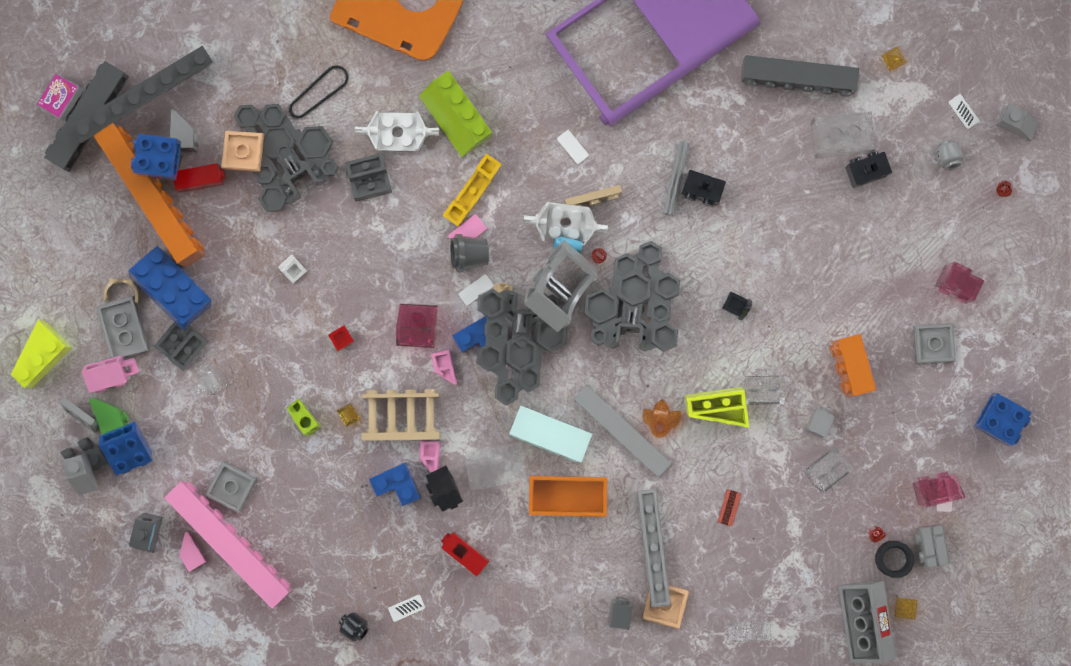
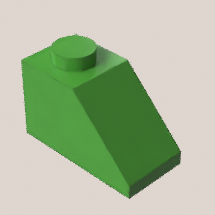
(108, 416)

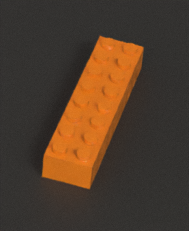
(151, 197)

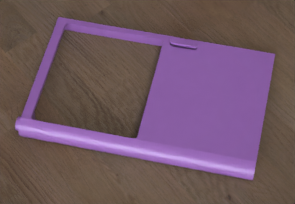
(689, 30)

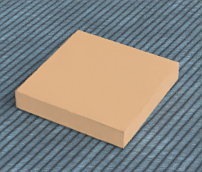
(242, 151)
(671, 614)

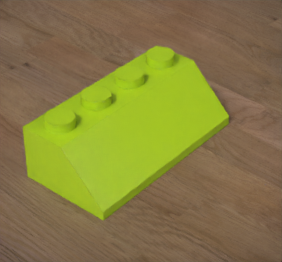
(455, 114)

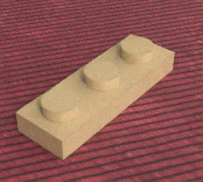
(594, 198)

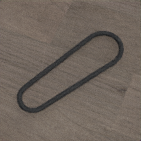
(324, 99)

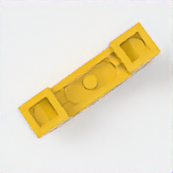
(472, 190)

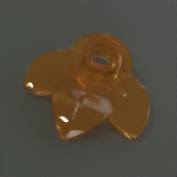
(661, 415)

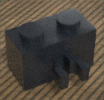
(868, 169)
(703, 188)
(443, 488)

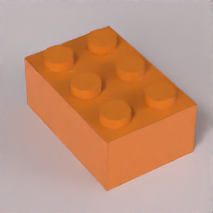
(852, 366)

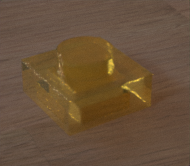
(905, 608)

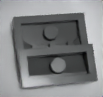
(368, 177)
(181, 345)

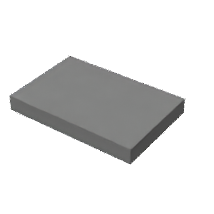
(123, 328)

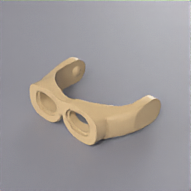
(112, 282)

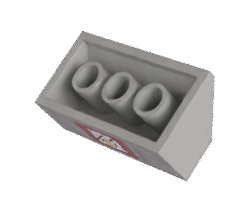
(867, 622)

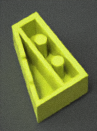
(39, 355)
(719, 405)

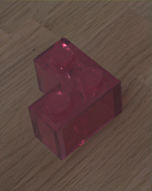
(959, 281)

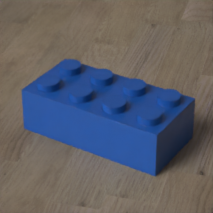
(170, 287)

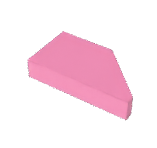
(471, 228)
(444, 366)
(430, 454)
(190, 553)

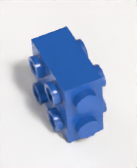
(156, 156)
(1003, 419)
(125, 448)

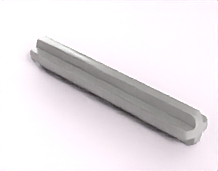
(676, 178)

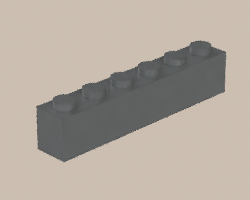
(799, 74)
(98, 92)

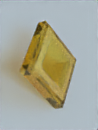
(894, 58)
(348, 415)

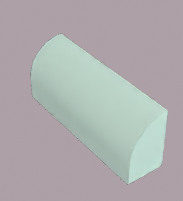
(550, 435)

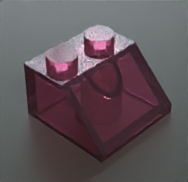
(416, 325)
(938, 489)

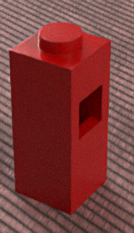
(199, 178)
(464, 553)

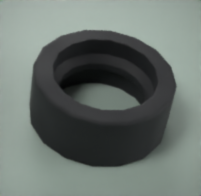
(908, 564)

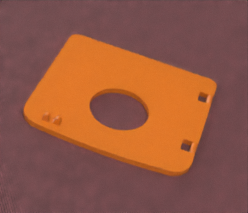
(392, 24)

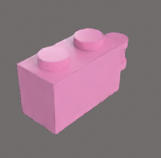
(108, 373)

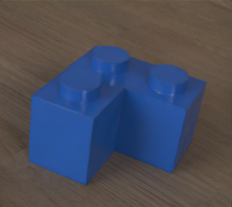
(471, 335)
(398, 479)

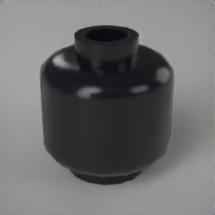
(353, 627)

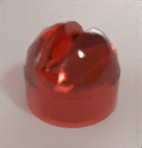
(1007, 191)
(597, 259)
(876, 535)

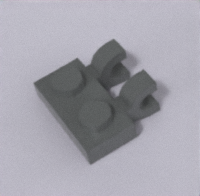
(95, 454)

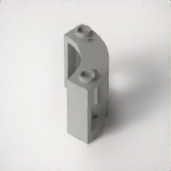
(545, 307)

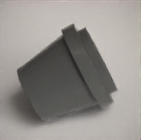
(468, 252)

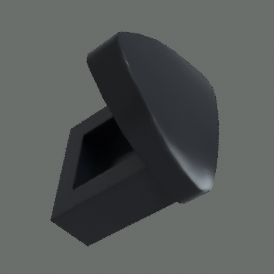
(737, 305)

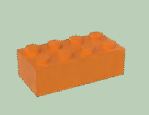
(568, 496)

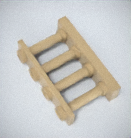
(410, 432)

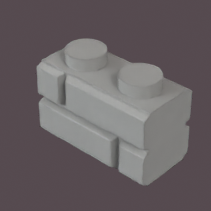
(931, 545)

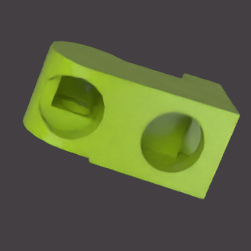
(303, 417)

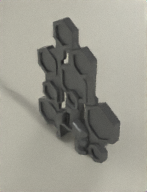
(279, 144)
(634, 291)
(519, 351)

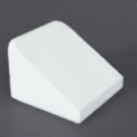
(292, 268)

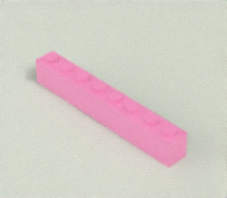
(228, 544)

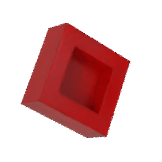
(341, 338)

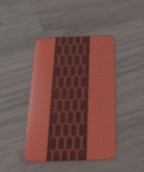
(729, 507)

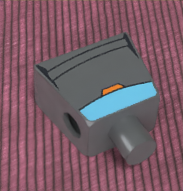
(145, 533)

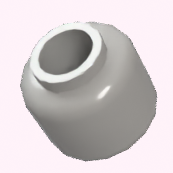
(949, 155)

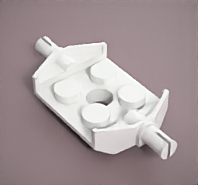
(382, 126)
(550, 225)

